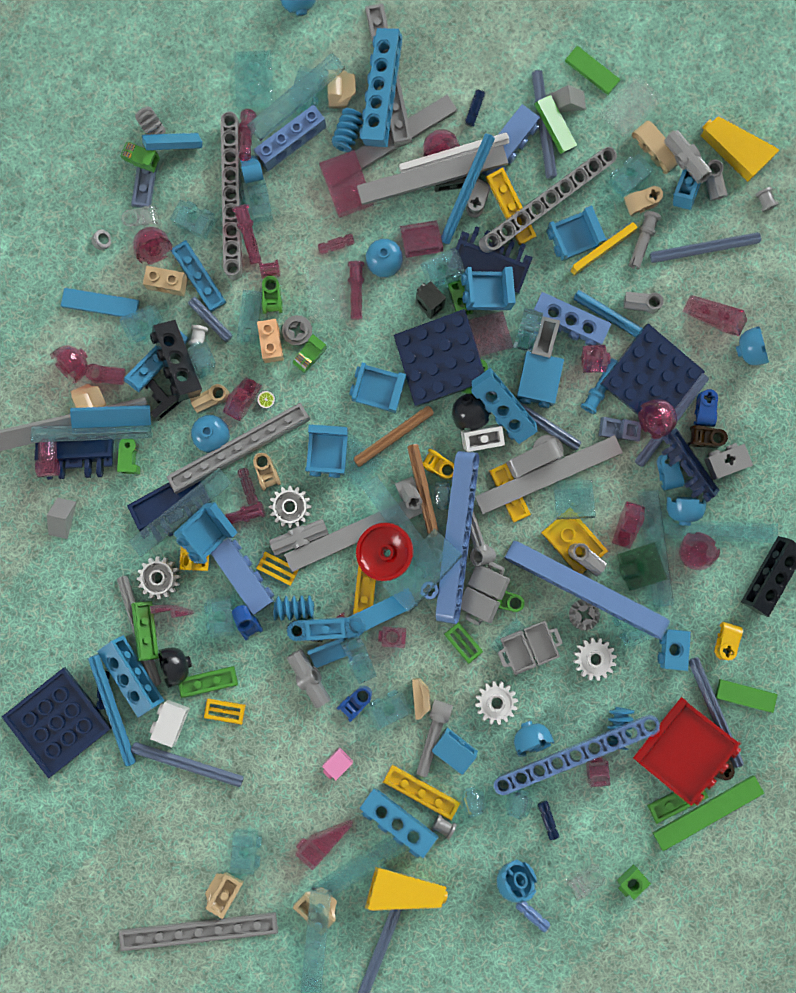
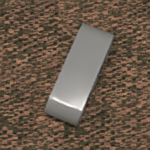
(534, 458)

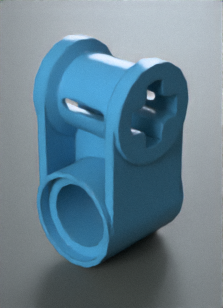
(251, 170)
(669, 475)

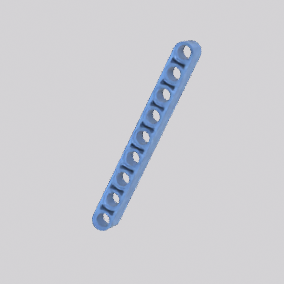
(458, 534)
(587, 590)
(569, 762)

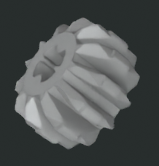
(149, 121)

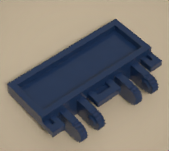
(494, 261)
(72, 453)
(701, 480)
(154, 504)

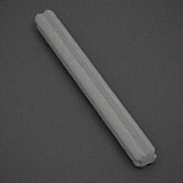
(128, 598)

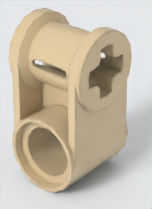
(640, 200)
(266, 472)

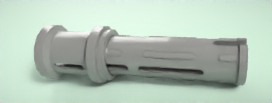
(646, 231)

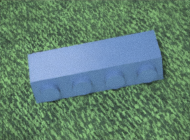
(518, 129)
(242, 576)

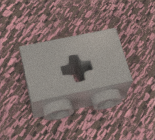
(739, 460)

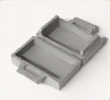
(489, 585)
(537, 645)

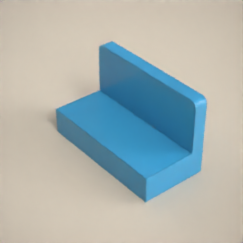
(327, 652)
(455, 751)

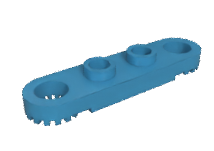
(326, 628)

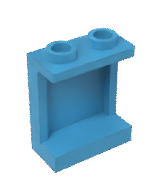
(576, 234)
(488, 289)
(539, 380)
(377, 388)
(327, 450)
(204, 532)

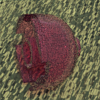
(439, 141)
(151, 244)
(70, 360)
(657, 418)
(698, 551)

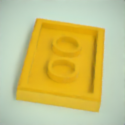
(565, 532)

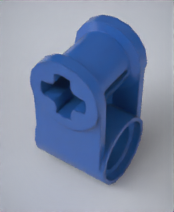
(706, 411)
(246, 621)
(353, 704)

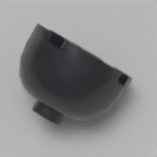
(469, 412)
(174, 665)

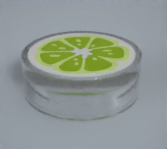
(266, 399)

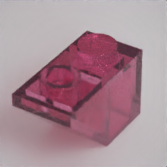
(241, 398)
(628, 524)

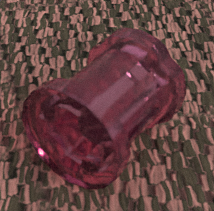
(270, 269)

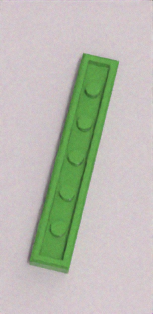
(708, 813)

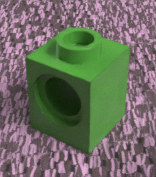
(641, 882)

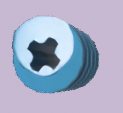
(345, 130)
(293, 608)
(621, 717)

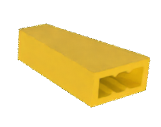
(738, 147)
(399, 891)

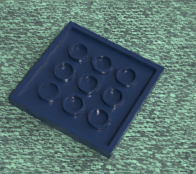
(439, 357)
(651, 371)
(56, 722)

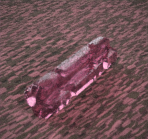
(336, 244)
(247, 486)

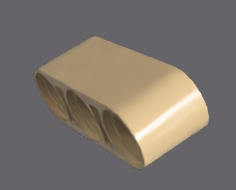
(652, 141)

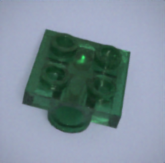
(641, 566)

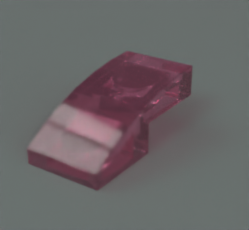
(176, 610)

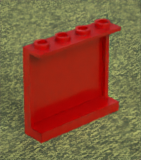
(687, 752)

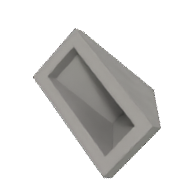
(569, 99)
(546, 337)
(60, 518)

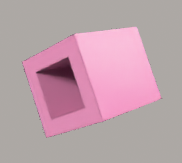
(337, 764)

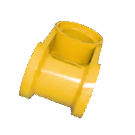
(437, 464)
(728, 639)

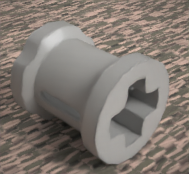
(766, 199)
(444, 827)

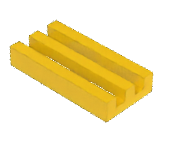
(263, 561)
(224, 703)

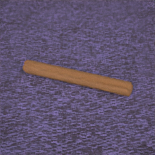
(393, 436)
(422, 487)

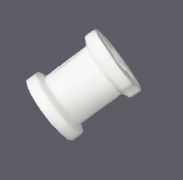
(198, 334)

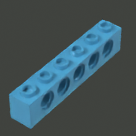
(379, 135)

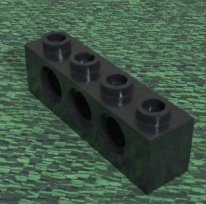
(170, 333)
(772, 577)

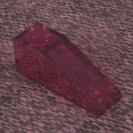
(717, 315)
(318, 845)

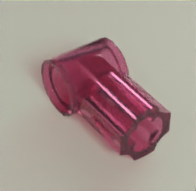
(107, 374)
(47, 462)

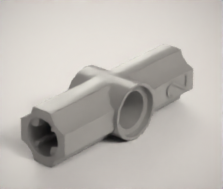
(688, 156)
(298, 537)
(308, 678)

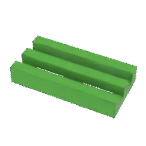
(453, 630)

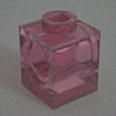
(594, 358)
(399, 643)
(598, 772)

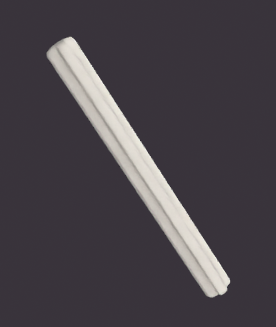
(501, 139)

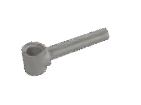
(481, 553)
(439, 714)

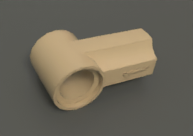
(208, 398)

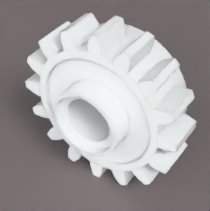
(299, 512)
(148, 573)
(604, 663)
(503, 710)

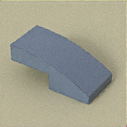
(622, 429)

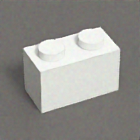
(482, 438)
(169, 723)

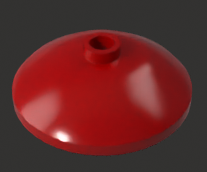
(372, 549)

